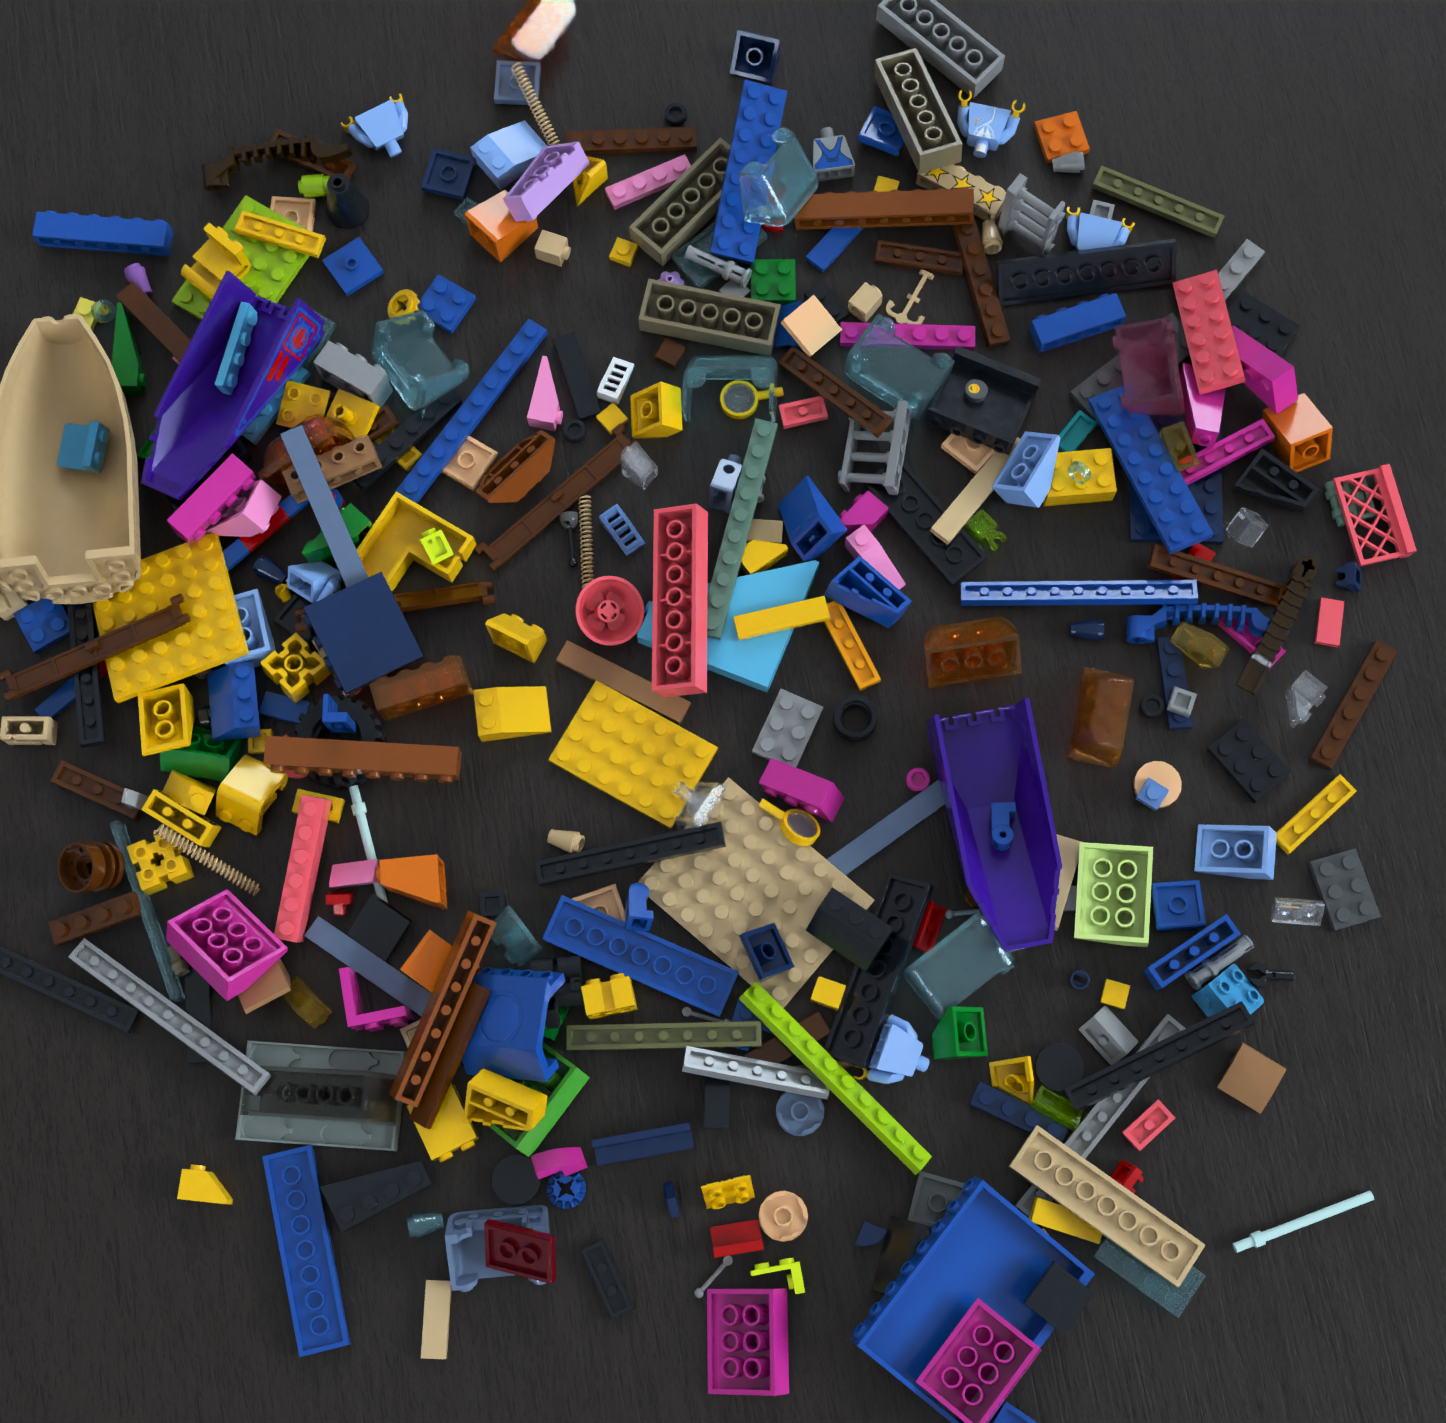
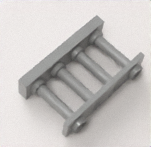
(1011, 215)
(893, 458)

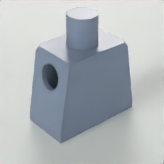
(725, 483)

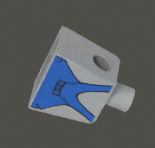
(832, 156)

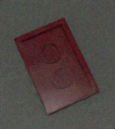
(520, 1251)

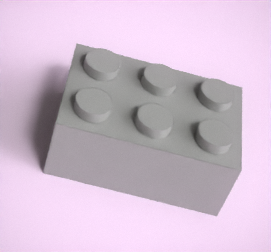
(352, 373)

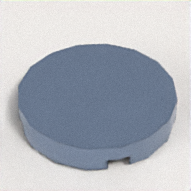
(799, 1113)

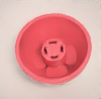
(622, 610)

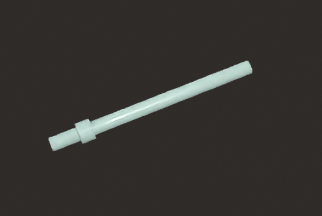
(359, 810)
(1259, 1238)

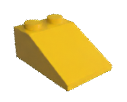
(517, 636)
(511, 712)
(165, 719)

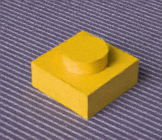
(623, 252)

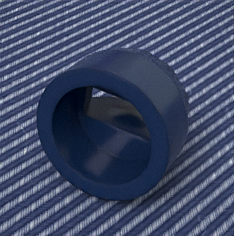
(1078, 984)

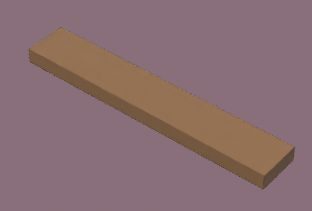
(622, 681)

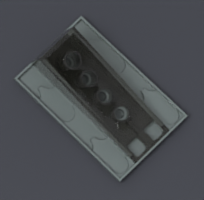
(322, 1097)

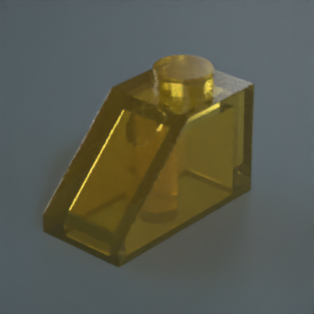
(1179, 446)
(1200, 645)
(307, 1003)

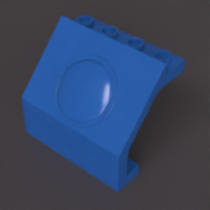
(513, 1024)

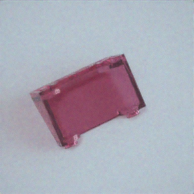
(1149, 368)

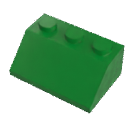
(203, 757)

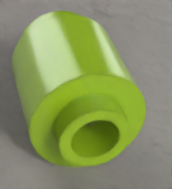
(313, 185)

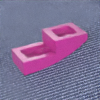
(552, 1161)

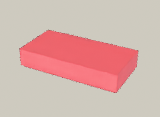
(1329, 622)

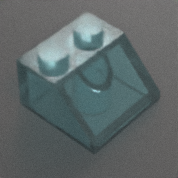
(515, 937)

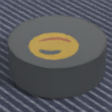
(975, 391)

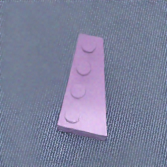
(545, 179)

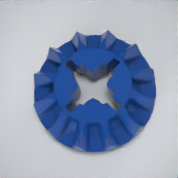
(566, 1201)

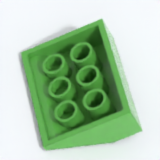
(561, 1091)

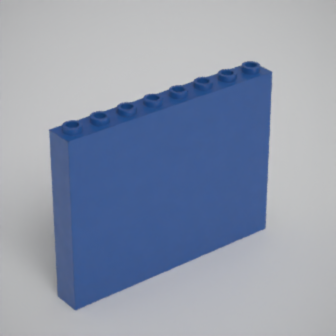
(974, 1252)

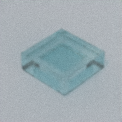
(466, 205)

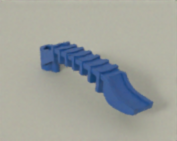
(1142, 627)

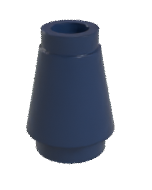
(269, 570)
(1088, 629)

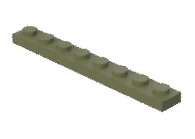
(664, 1035)

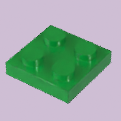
(773, 280)

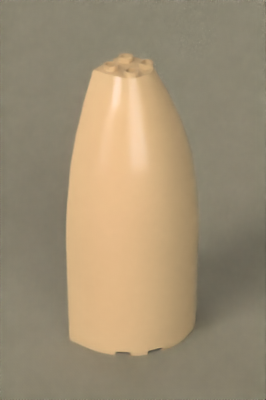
(62, 528)

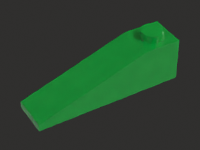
(126, 356)

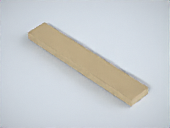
(970, 498)

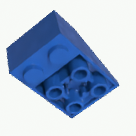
(810, 521)

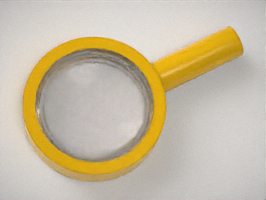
(740, 398)
(795, 824)

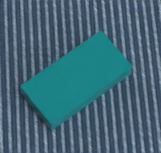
(1076, 432)

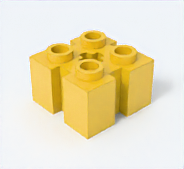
(295, 655)
(152, 876)
(608, 997)

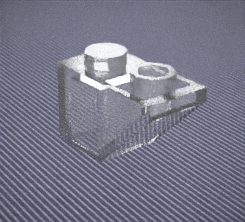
(638, 466)
(1302, 696)

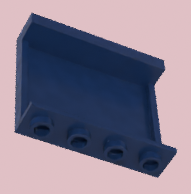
(362, 633)

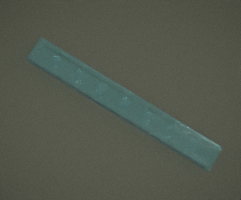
(148, 915)

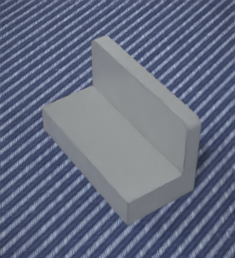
(1108, 1035)

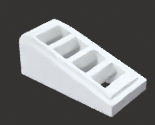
(610, 396)

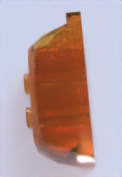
(535, 29)
(323, 435)
(971, 651)
(1101, 717)

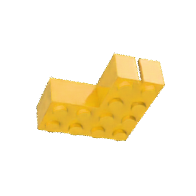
(395, 542)

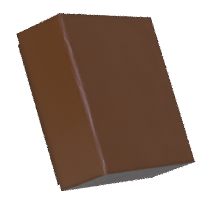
(670, 353)

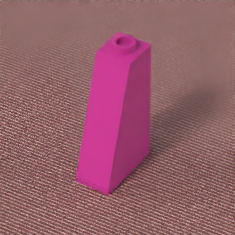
(1201, 411)

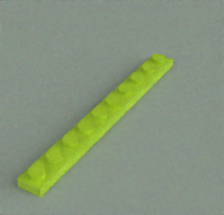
(835, 1078)

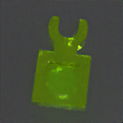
(983, 527)

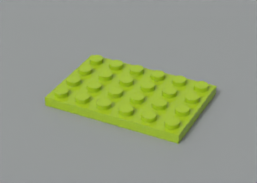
(270, 269)

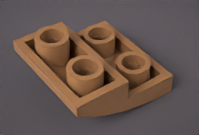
(1251, 1078)

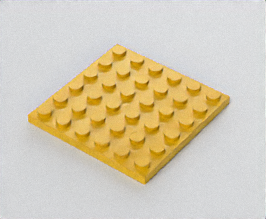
(204, 643)

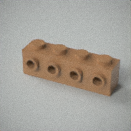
(339, 466)

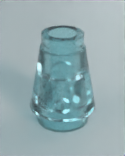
(424, 1224)

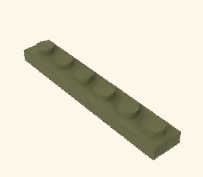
(1158, 201)

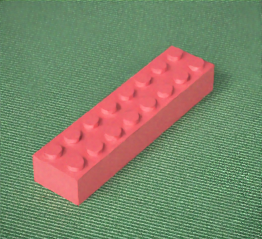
(680, 600)

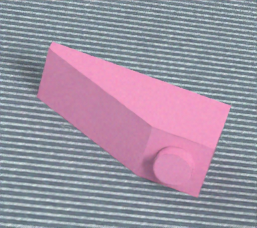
(544, 405)
(864, 544)

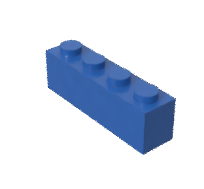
(1077, 322)
(1191, 952)

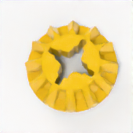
(406, 297)

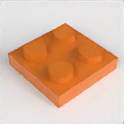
(1061, 136)

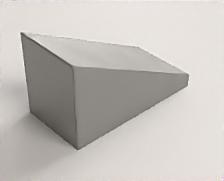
(133, 799)

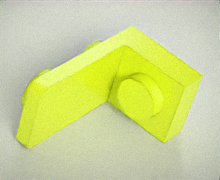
(436, 545)
(795, 1279)

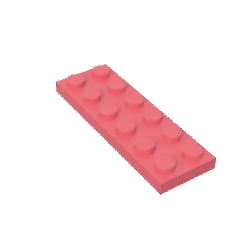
(1208, 332)

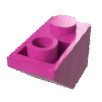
(865, 511)

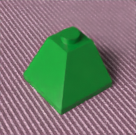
(960, 1034)

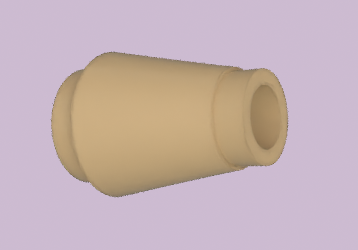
(991, 238)
(566, 840)

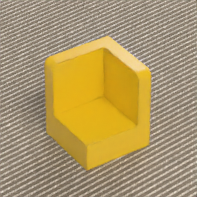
(828, 993)

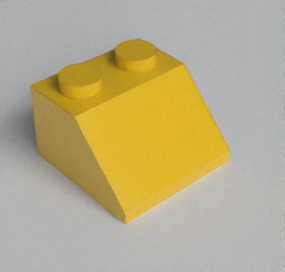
(656, 411)

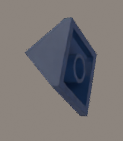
(755, 56)
(766, 951)

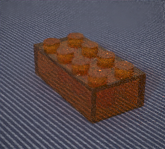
(421, 687)

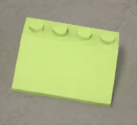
(1114, 894)

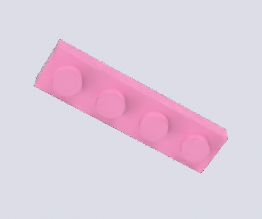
(647, 182)

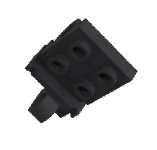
(570, 992)

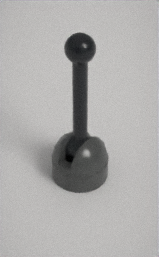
(569, 521)

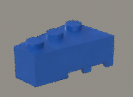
(868, 593)

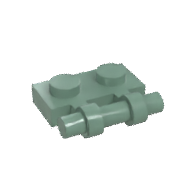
(1347, 487)

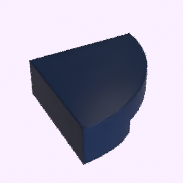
(671, 1199)
(869, 1234)

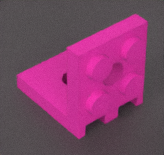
(370, 1021)

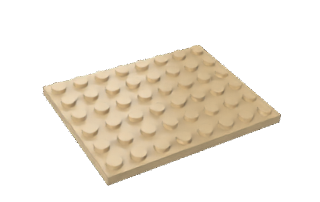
(748, 886)

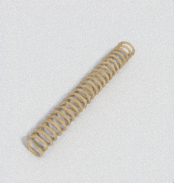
(534, 104)
(587, 518)
(207, 859)

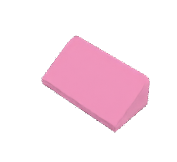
(353, 874)

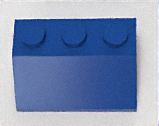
(233, 702)

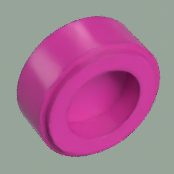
(917, 779)

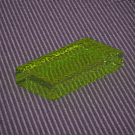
(1056, 1108)

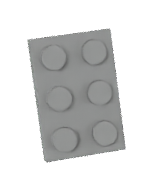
(787, 728)

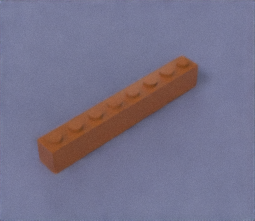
(887, 209)
(362, 758)
(442, 1009)

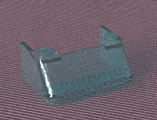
(758, 368)

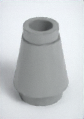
(1071, 163)

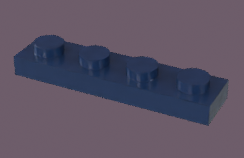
(1172, 674)
(1014, 1111)

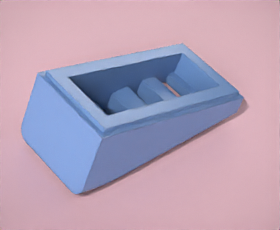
(612, 513)

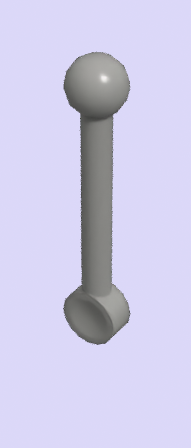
(949, 914)
(687, 1012)
(699, 1292)

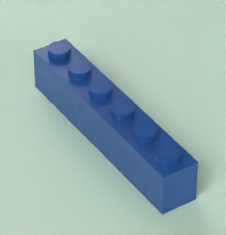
(103, 233)

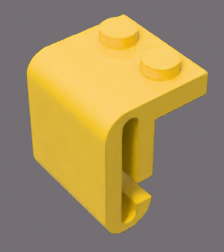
(214, 259)
(248, 794)

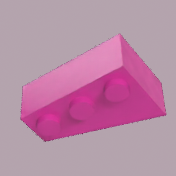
(802, 789)

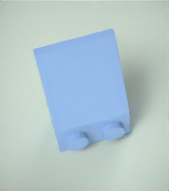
(507, 153)
(1028, 470)
(255, 628)
(1236, 851)

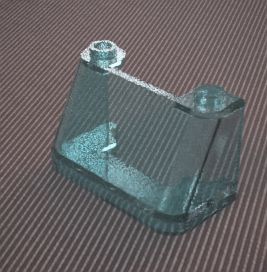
(781, 187)
(414, 359)
(896, 368)
(958, 965)

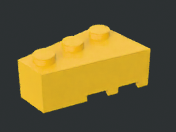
(503, 1102)

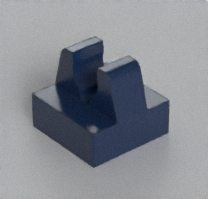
(1353, 577)

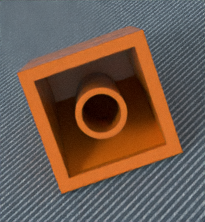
(495, 227)
(1300, 434)
(415, 878)
(428, 960)

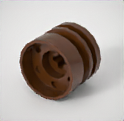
(90, 866)

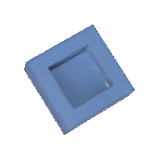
(1152, 794)

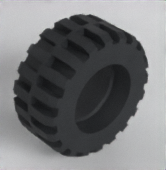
(366, 721)

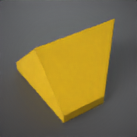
(590, 179)
(1014, 1077)

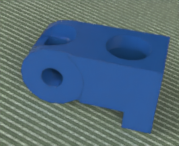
(1000, 825)
(636, 912)

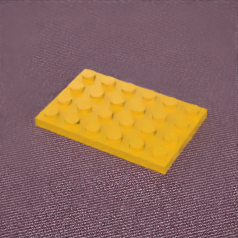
(632, 753)

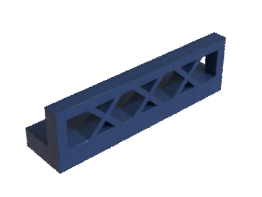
(643, 1144)

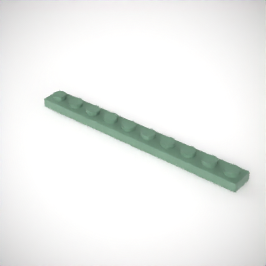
(739, 525)

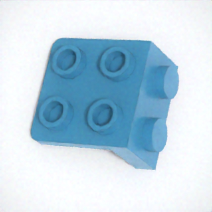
(83, 447)
(1227, 990)

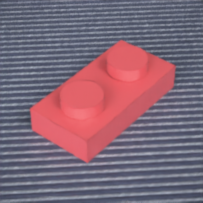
(803, 412)
(1148, 1125)

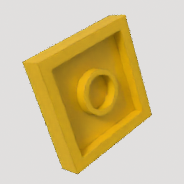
(353, 412)

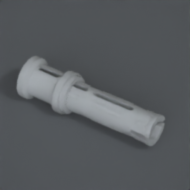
(727, 273)
(1210, 967)

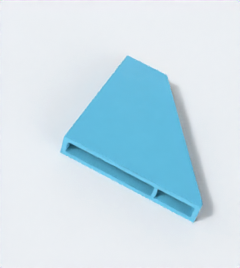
(756, 658)

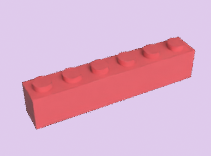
(302, 868)

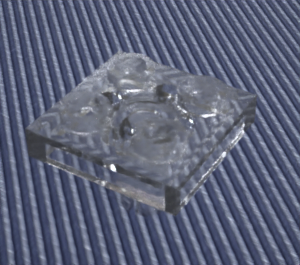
(697, 802)

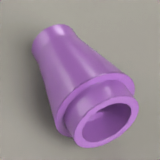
(138, 275)

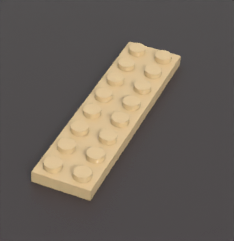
(1107, 1206)

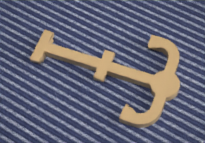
(901, 318)

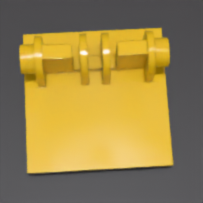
(300, 403)
(727, 1192)

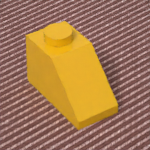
(761, 556)
(189, 792)
(202, 1186)

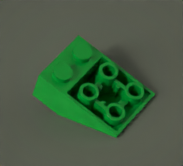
(357, 525)

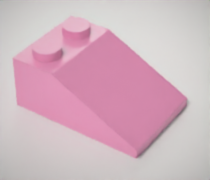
(249, 514)

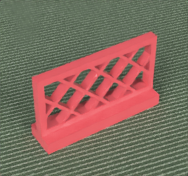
(1393, 510)

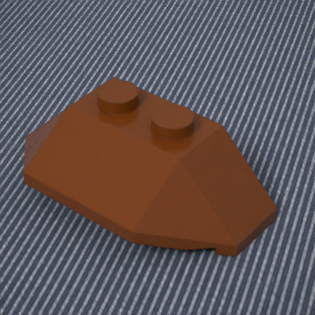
(518, 470)

